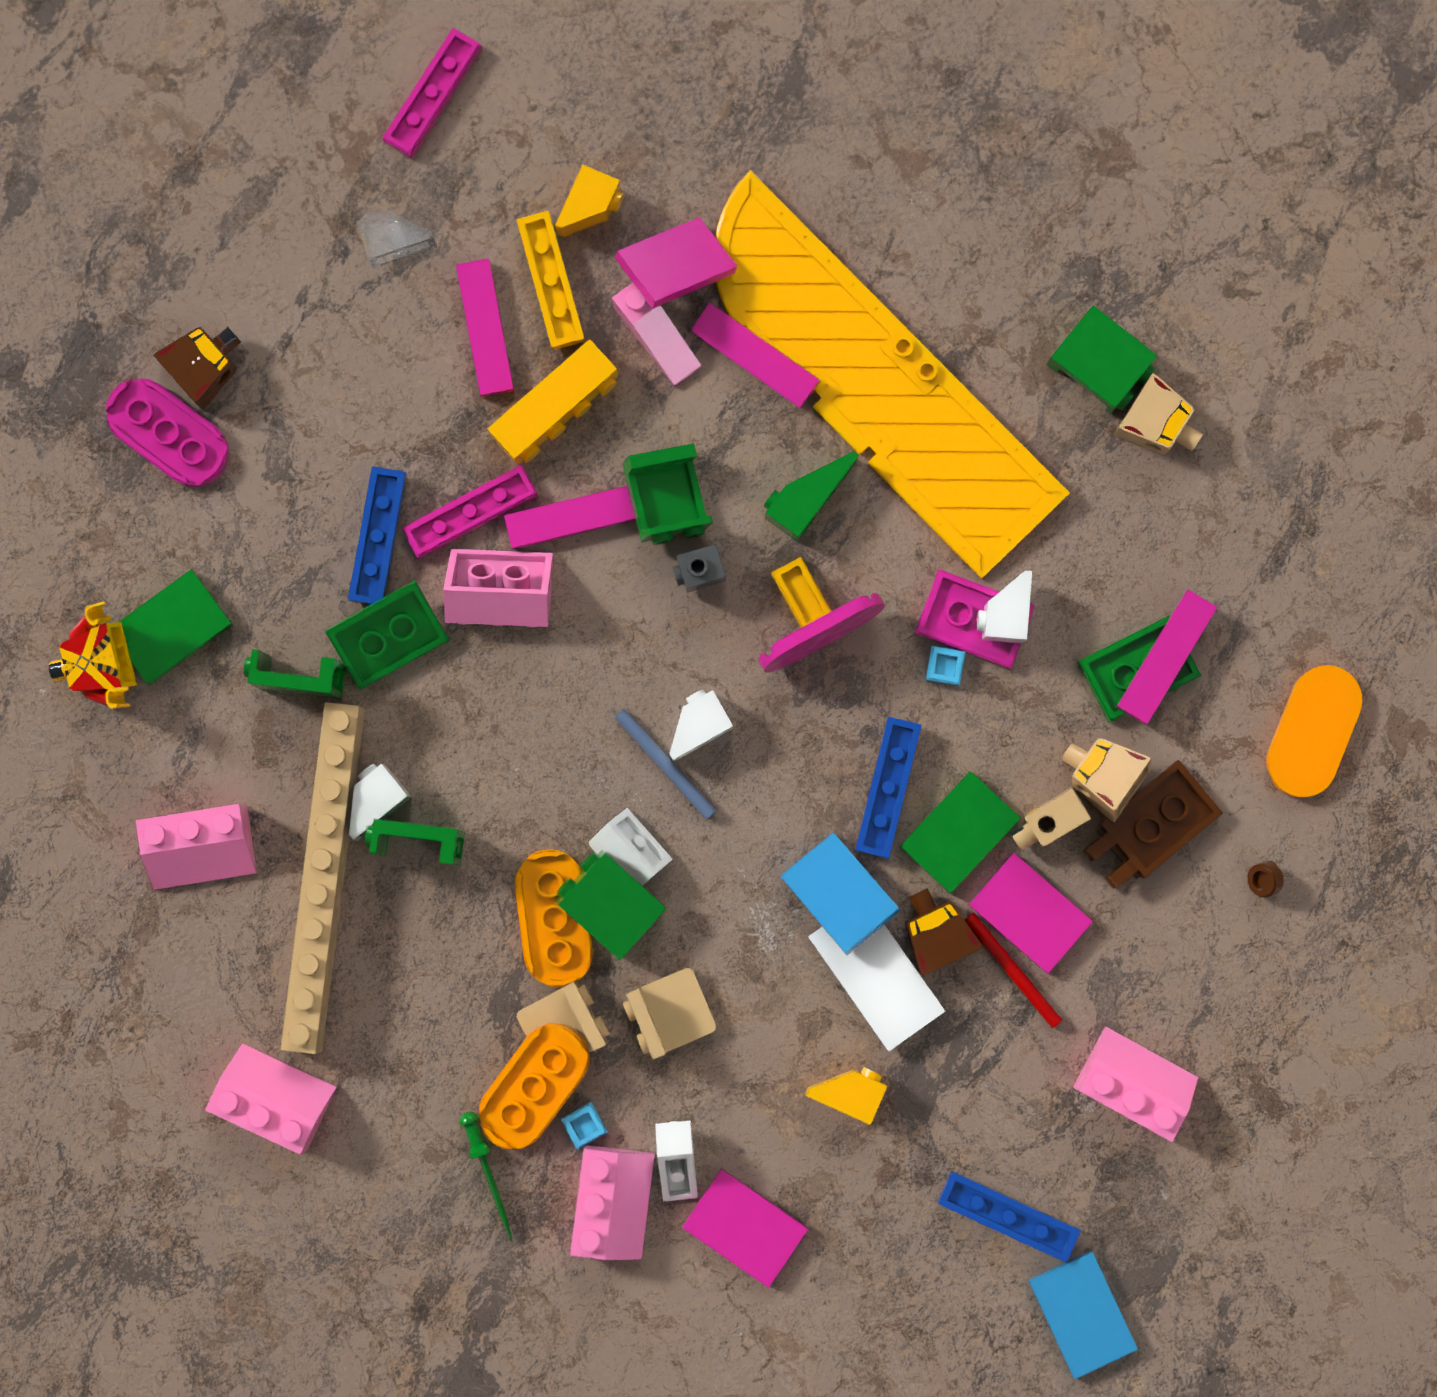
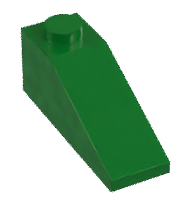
(804, 498)

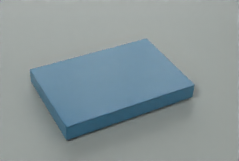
(840, 893)
(1082, 1314)

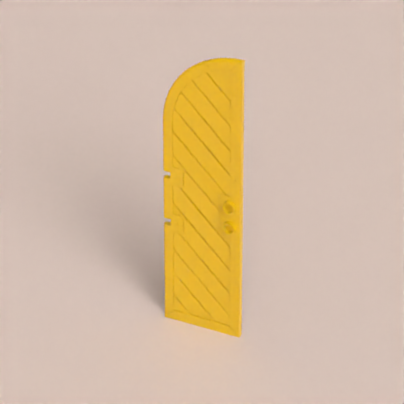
(881, 383)

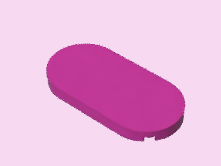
(167, 432)
(821, 632)

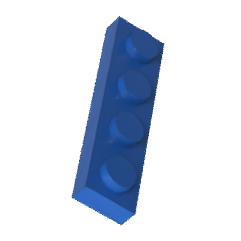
(377, 535)
(888, 787)
(1008, 1216)

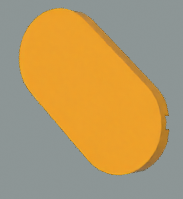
(1314, 731)
(552, 942)
(534, 1086)

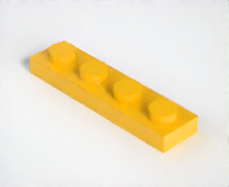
(550, 280)

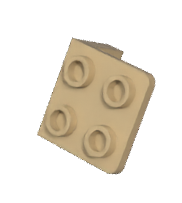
(567, 1007)
(669, 1012)

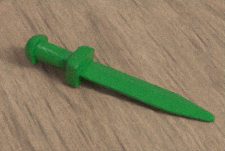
(480, 1149)

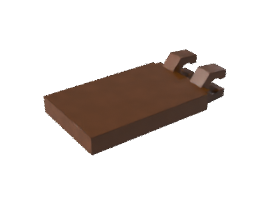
(1154, 824)

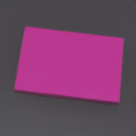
(675, 262)
(952, 619)
(1030, 913)
(745, 1227)

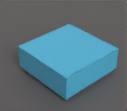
(945, 666)
(584, 1125)

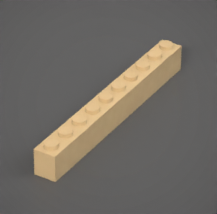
(322, 879)

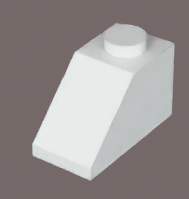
(1007, 613)
(699, 724)
(375, 798)
(676, 1160)

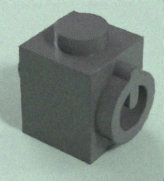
(699, 568)

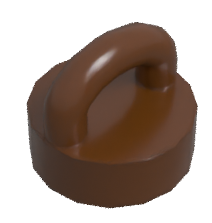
(1265, 879)

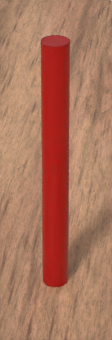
(1013, 970)

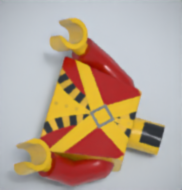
(96, 659)

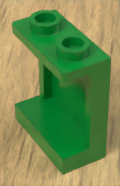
(1104, 359)
(666, 494)
(328, 685)
(451, 839)
(609, 903)

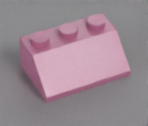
(498, 588)
(197, 846)
(1137, 1084)
(271, 1099)
(612, 1203)

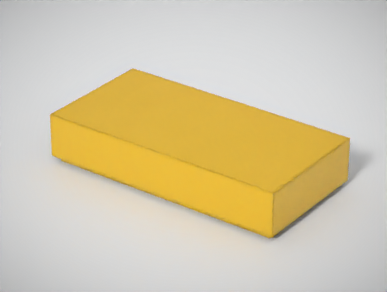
(800, 592)

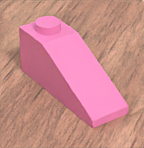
(656, 334)

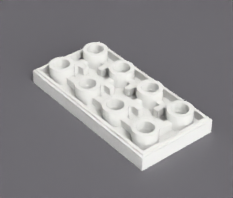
(881, 985)

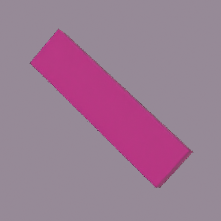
(432, 93)
(485, 328)
(755, 355)
(470, 512)
(569, 517)
(1166, 657)

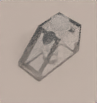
(392, 237)

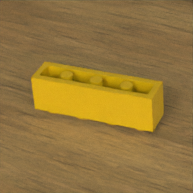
(554, 402)

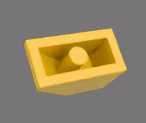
(589, 201)
(851, 1093)

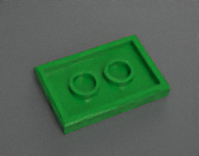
(173, 626)
(387, 635)
(1115, 666)
(960, 832)

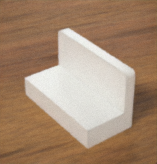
(631, 847)

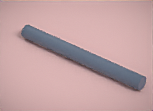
(665, 764)

